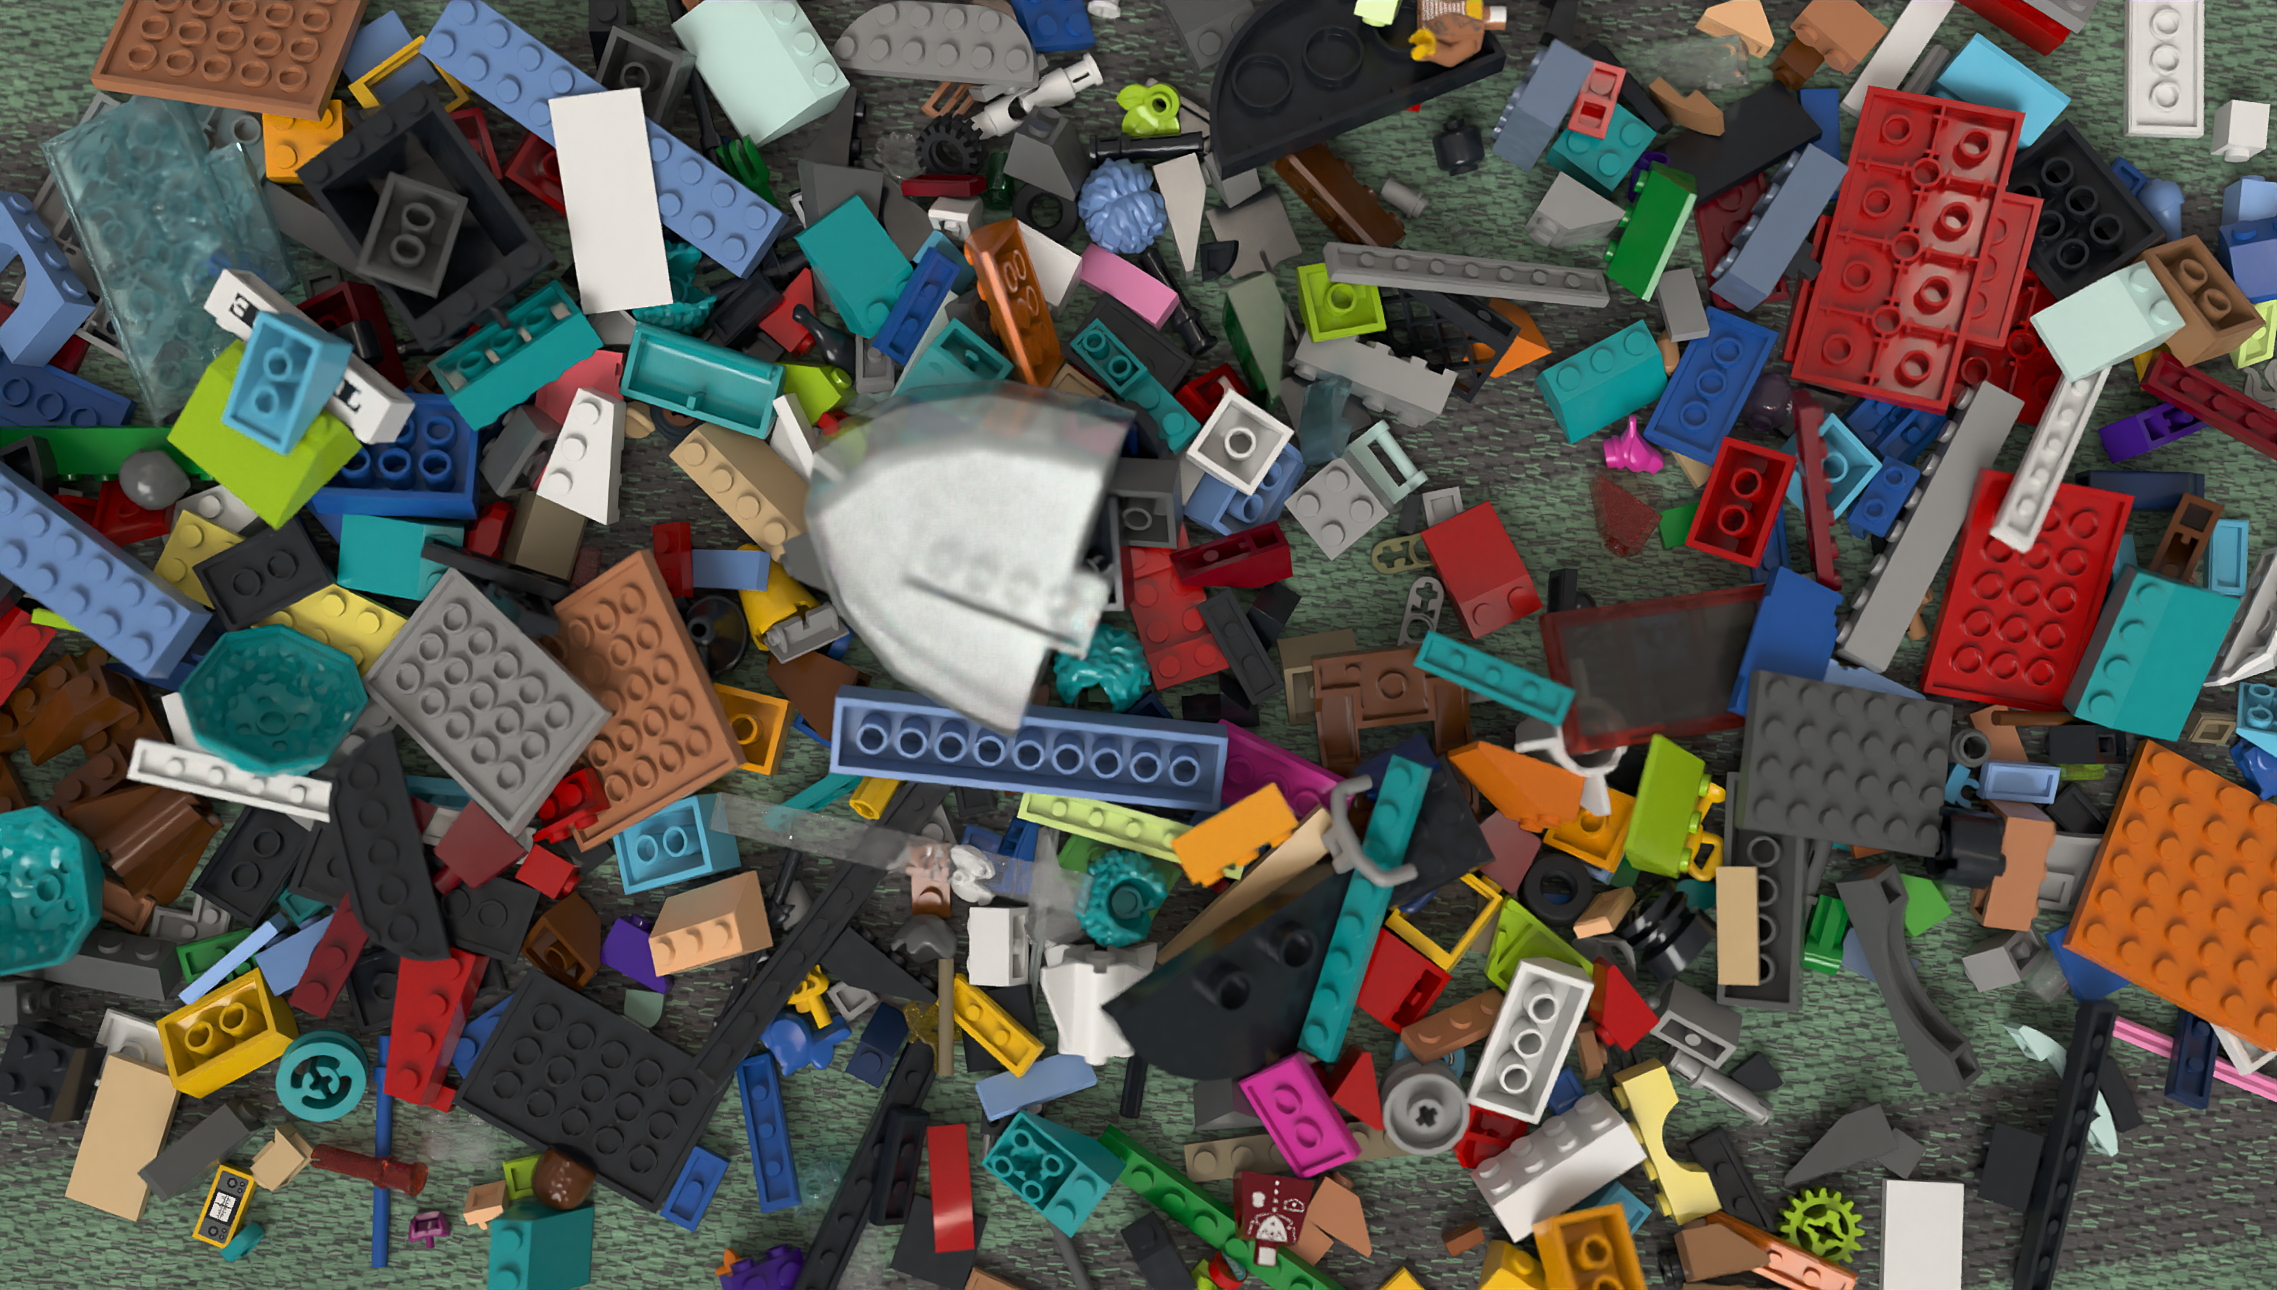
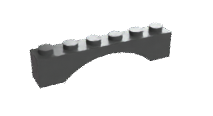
(1936, 1048)

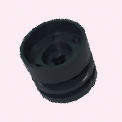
(1671, 936)

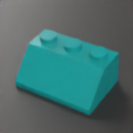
(1604, 382)

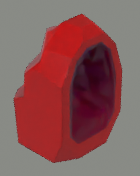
(491, 530)

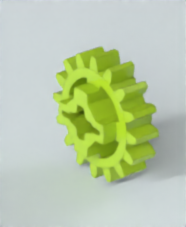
(1825, 1215)

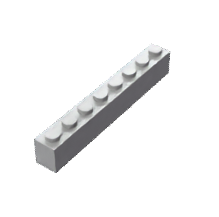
(1926, 527)

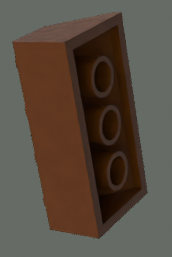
(1338, 198)

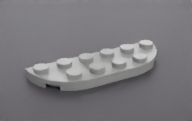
(938, 45)

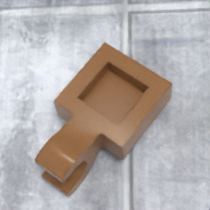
(1590, 1052)

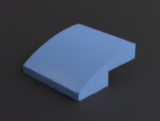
(379, 42)

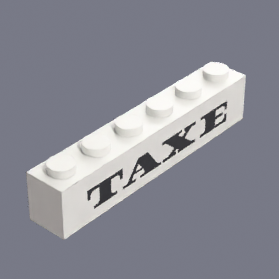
(361, 399)

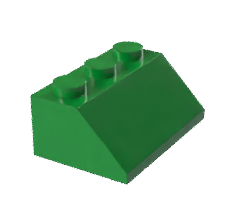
(1650, 228)

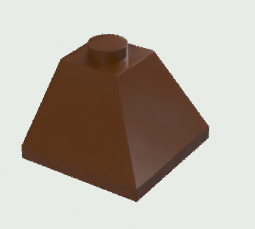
(566, 942)

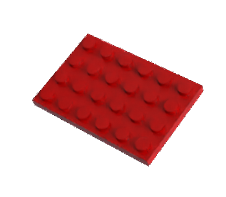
(2018, 619)

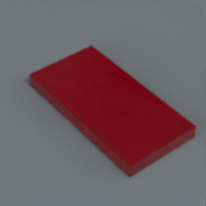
(1718, 224)

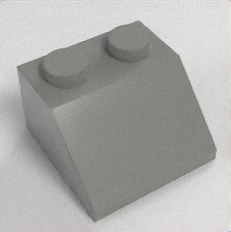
(1572, 215)

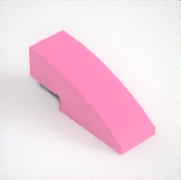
(1128, 285)

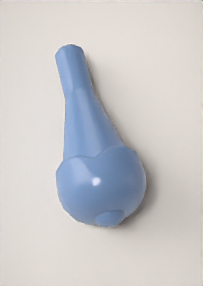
(2164, 203)

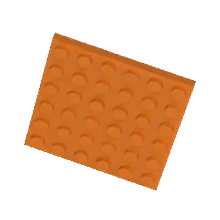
(2187, 894)

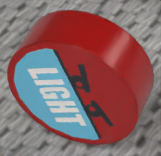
(1226, 1272)

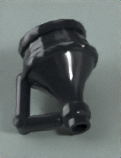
(726, 633)

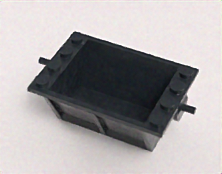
(420, 141)

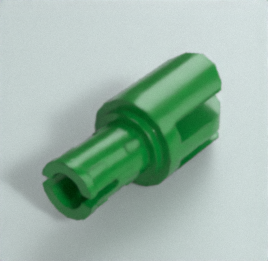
(747, 167)

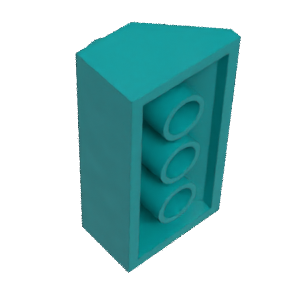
(505, 367)

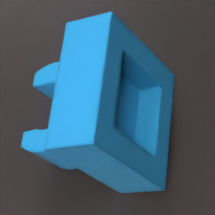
(1955, 780)

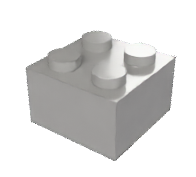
(1340, 505)

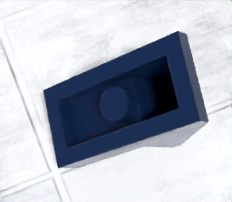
(879, 1045)

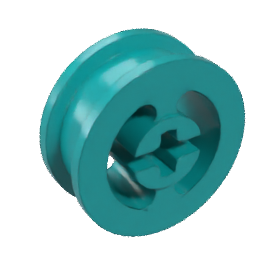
(307, 1092)

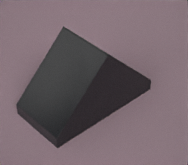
(1272, 612)

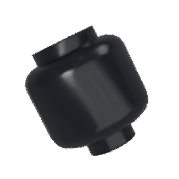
(1458, 147)

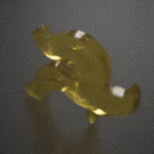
(923, 1024)

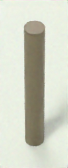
(946, 1016)

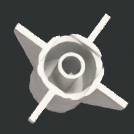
(1544, 743)
(1082, 981)

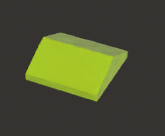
(1336, 308)

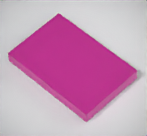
(1300, 1116)

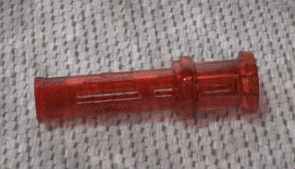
(383, 1172)

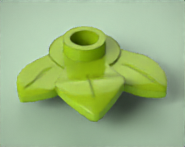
(1144, 114)

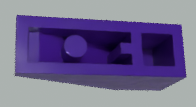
(2147, 431)

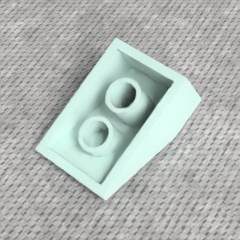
(2108, 322)

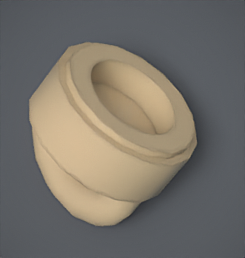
(638, 420)

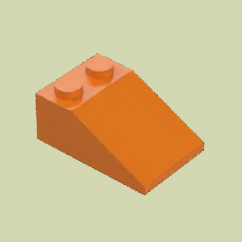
(1521, 786)

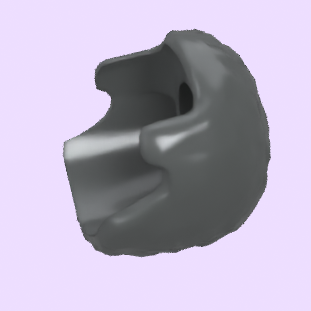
(152, 479)
(925, 939)

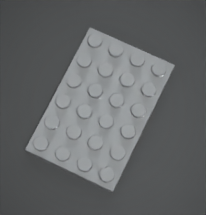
(485, 700)

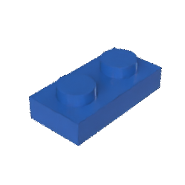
(695, 1187)

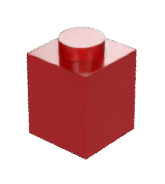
(549, 873)

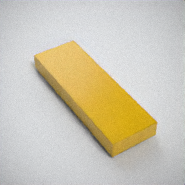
(994, 1027)

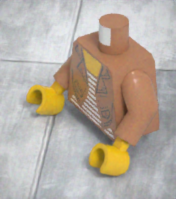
(1453, 29)

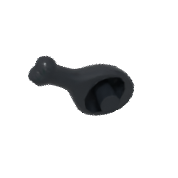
(834, 343)

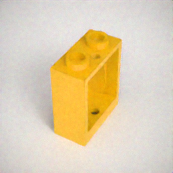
(364, 86)
(1486, 888)

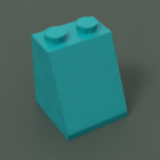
(541, 1247)

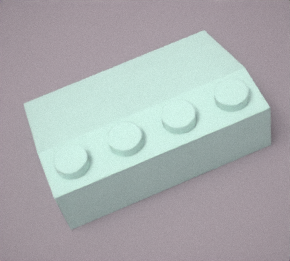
(762, 64)

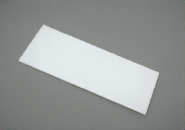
(611, 201)

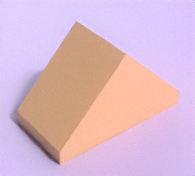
(1739, 18)

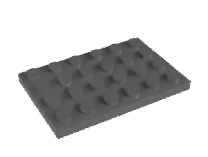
(1843, 764)

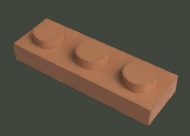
(1453, 1027)

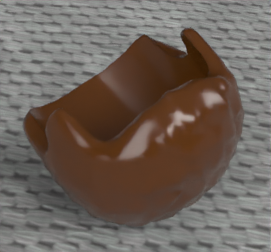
(560, 1181)

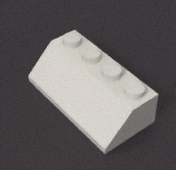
(1530, 1038)

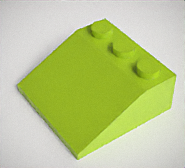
(1666, 810)

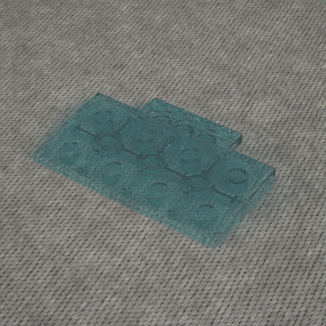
(158, 232)

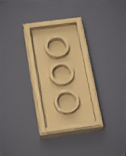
(123, 1135)

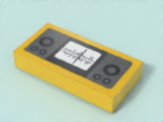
(225, 1205)

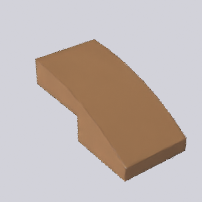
(1693, 112)

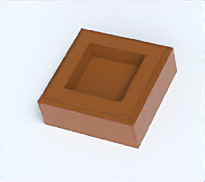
(1463, 1238)

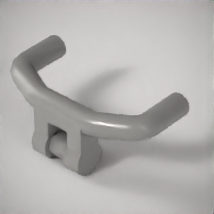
(1345, 845)

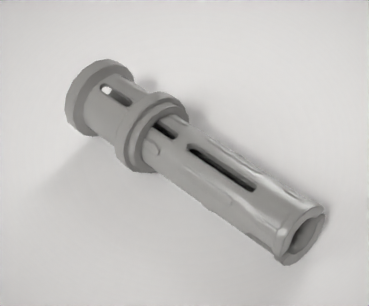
(1704, 1076)

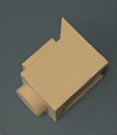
(281, 1158)

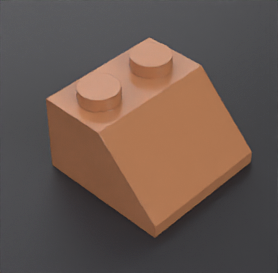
(1838, 31)

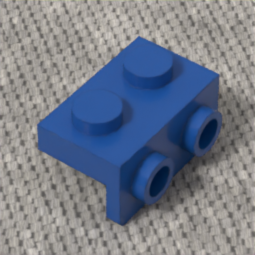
(1882, 499)

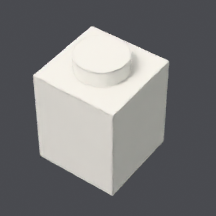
(2240, 130)

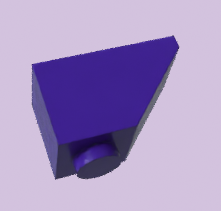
(630, 952)

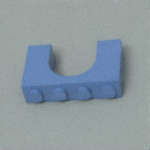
(53, 296)

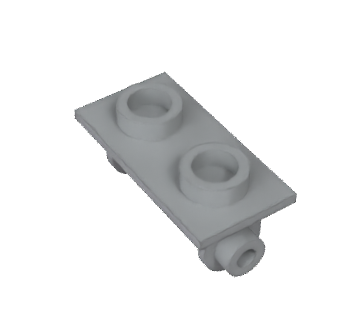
(798, 637)

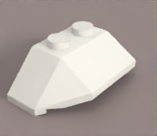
(2252, 635)

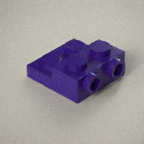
(772, 1272)

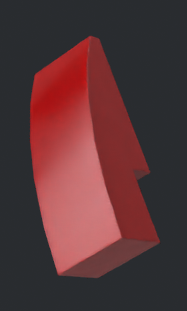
(950, 1188)

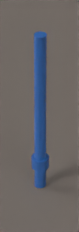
(382, 1148)

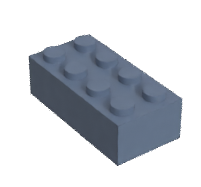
(1540, 104)
(1777, 227)

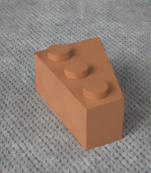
(2012, 899)

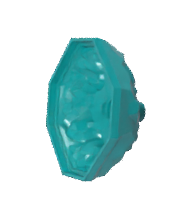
(273, 700)
(46, 889)

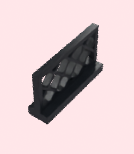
(1463, 310)

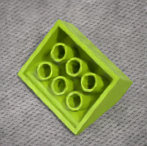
(257, 475)

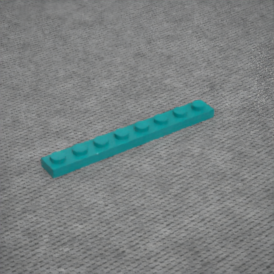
(1363, 909)

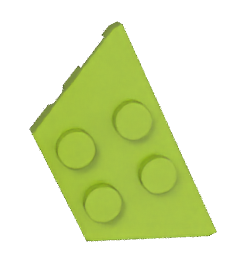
(1524, 936)

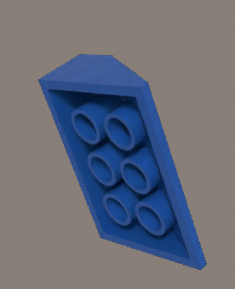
(421, 474)

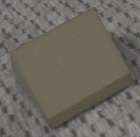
(2210, 726)

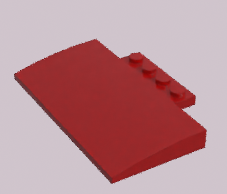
(1918, 251)

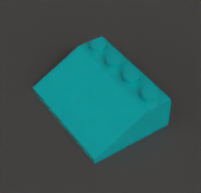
(2149, 653)

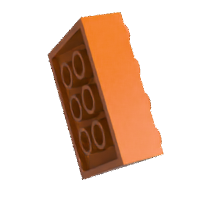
(1015, 301)

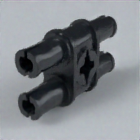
(777, 267)

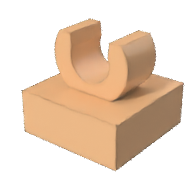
(486, 1203)

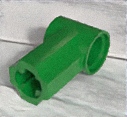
(1824, 935)

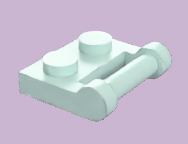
(1369, 461)

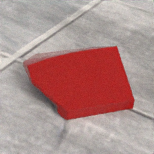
(1487, 1136)

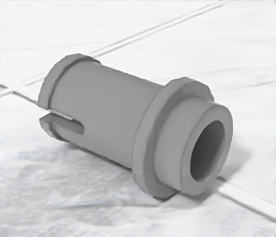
(1404, 198)

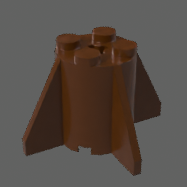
(149, 835)

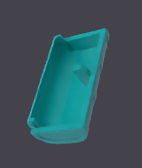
(702, 380)

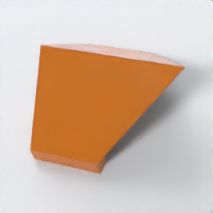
(1526, 347)

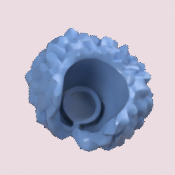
(1121, 208)

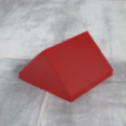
(1354, 1086)

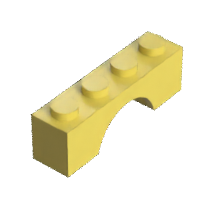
(1648, 1098)

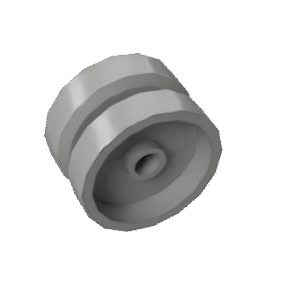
(1423, 1106)

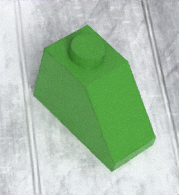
(1925, 904)

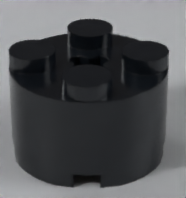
(1968, 849)

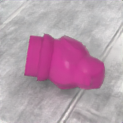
(1632, 451)

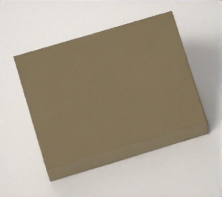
(545, 536)

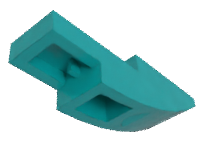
(1131, 380)

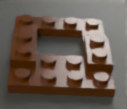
(1382, 690)
(108, 750)

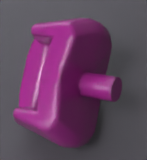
(428, 1226)

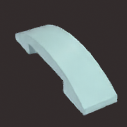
(2038, 1047)

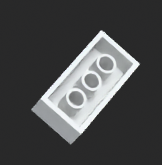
(1557, 1165)

